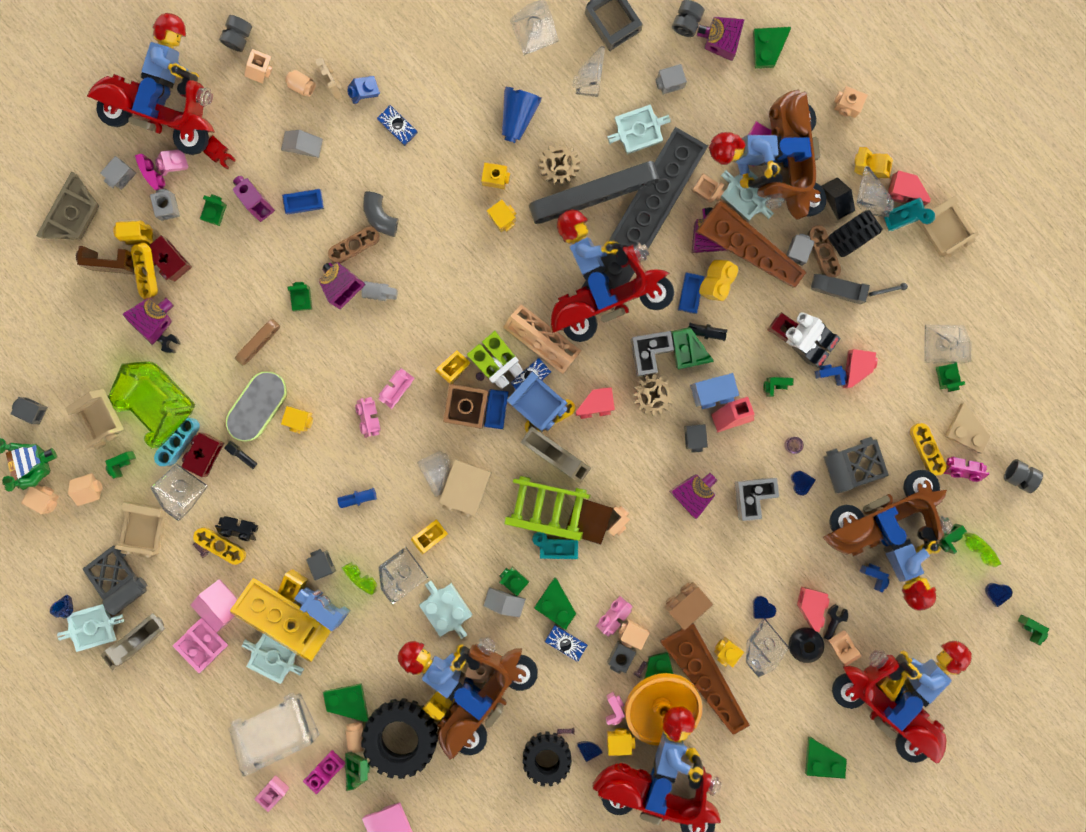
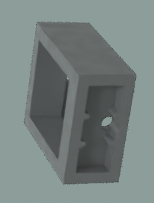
(620, 36)

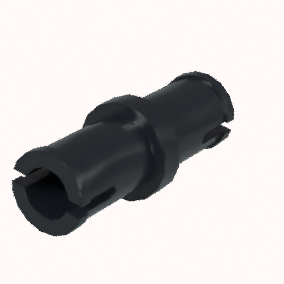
(708, 331)

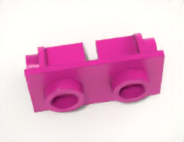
(974, 471)

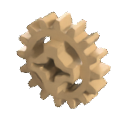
(553, 158)
(661, 398)

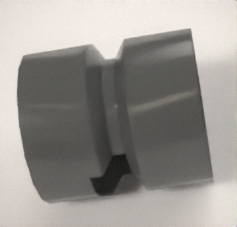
(688, 18)
(236, 32)
(1026, 478)

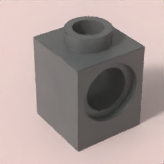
(28, 410)
(695, 437)
(320, 564)
(621, 649)

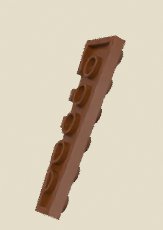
(740, 238)
(699, 666)

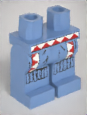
(321, 608)

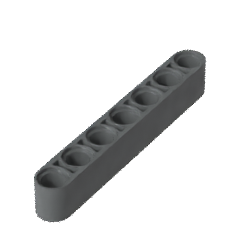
(594, 192)

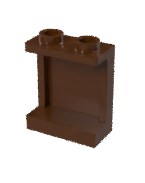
(89, 259)

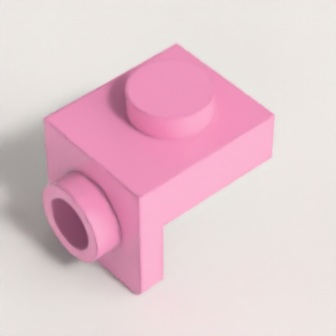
(171, 161)
(616, 704)

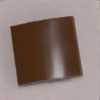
(593, 520)

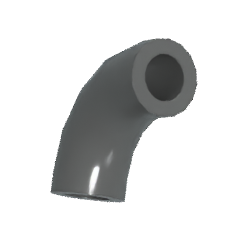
(376, 216)

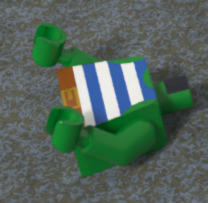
(26, 464)

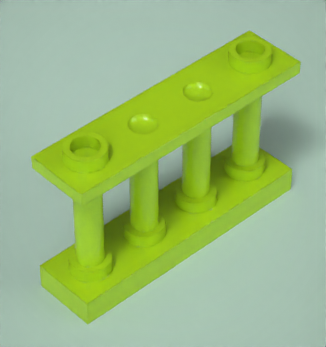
(553, 527)

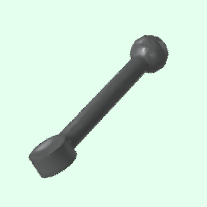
(903, 286)

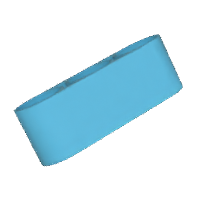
(169, 446)

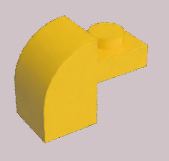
(879, 163)
(437, 706)

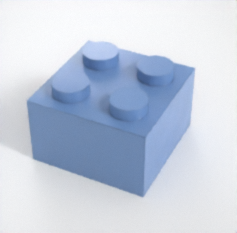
(713, 390)

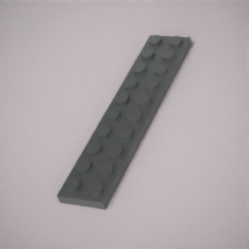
(654, 202)

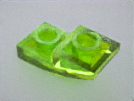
(978, 545)
(365, 583)

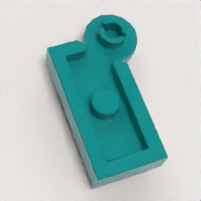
(908, 214)
(555, 547)

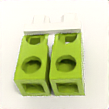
(495, 366)

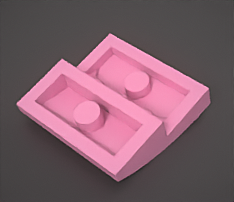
(200, 645)
(387, 820)

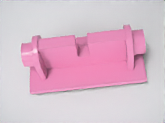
(401, 382)
(367, 424)
(619, 609)

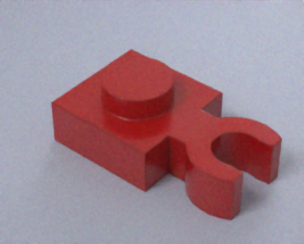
(216, 151)

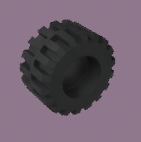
(855, 233)
(544, 774)

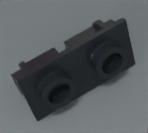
(229, 528)

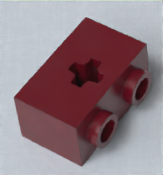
(177, 263)
(210, 448)

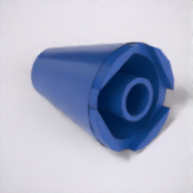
(517, 112)

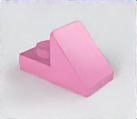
(271, 793)

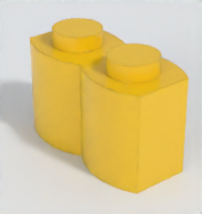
(133, 232)
(718, 280)

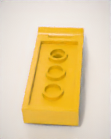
(273, 613)

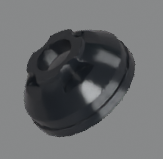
(797, 642)

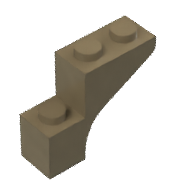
(555, 455)
(134, 641)

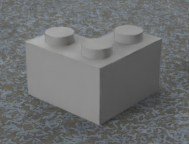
(645, 349)
(749, 496)

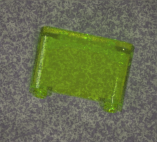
(152, 399)

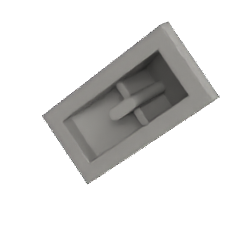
(302, 143)
(504, 603)

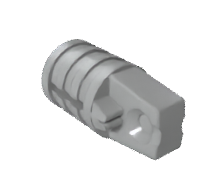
(378, 291)

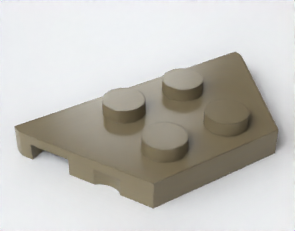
(70, 212)

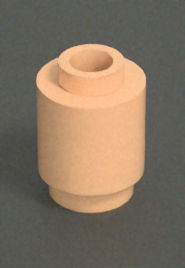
(300, 83)
(354, 736)

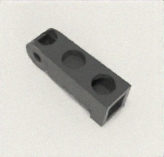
(840, 288)

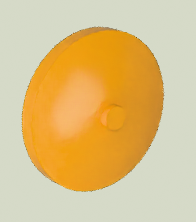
(653, 698)

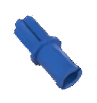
(357, 498)

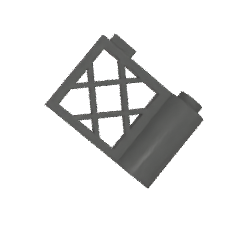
(840, 467)
(124, 592)

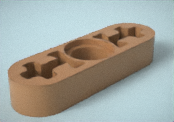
(824, 237)
(344, 256)
(257, 342)

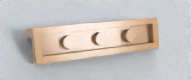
(539, 340)

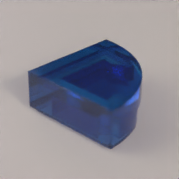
(589, 750)

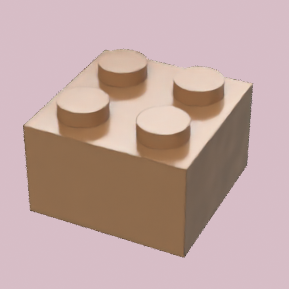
(466, 406)
(688, 605)

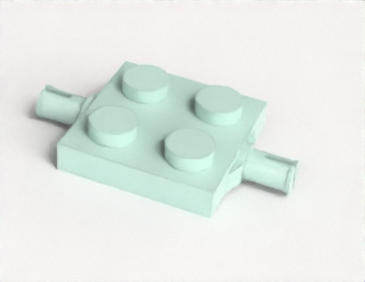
(638, 129)
(744, 200)
(445, 609)
(90, 627)
(271, 659)

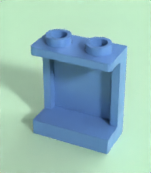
(537, 402)

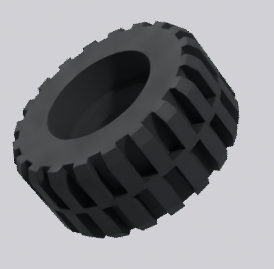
(395, 763)

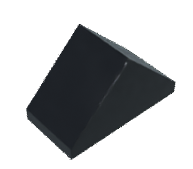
(839, 197)

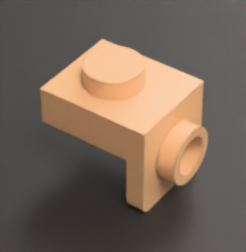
(708, 188)
(618, 526)
(844, 648)

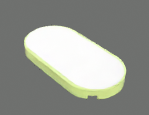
(256, 406)

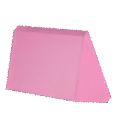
(214, 605)

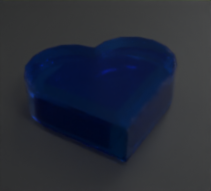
(802, 482)
(998, 593)
(62, 608)
(762, 608)

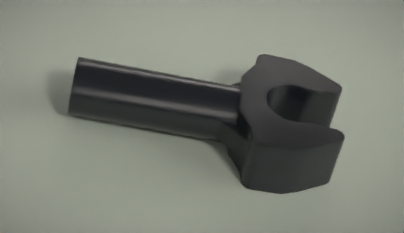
(165, 343)
(235, 450)
(835, 620)

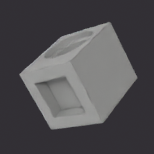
(671, 79)
(117, 173)
(168, 212)
(800, 249)

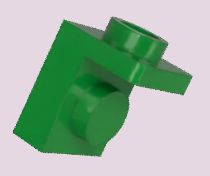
(213, 210)
(300, 296)
(949, 377)
(779, 382)
(117, 462)
(955, 535)
(513, 580)
(1039, 631)

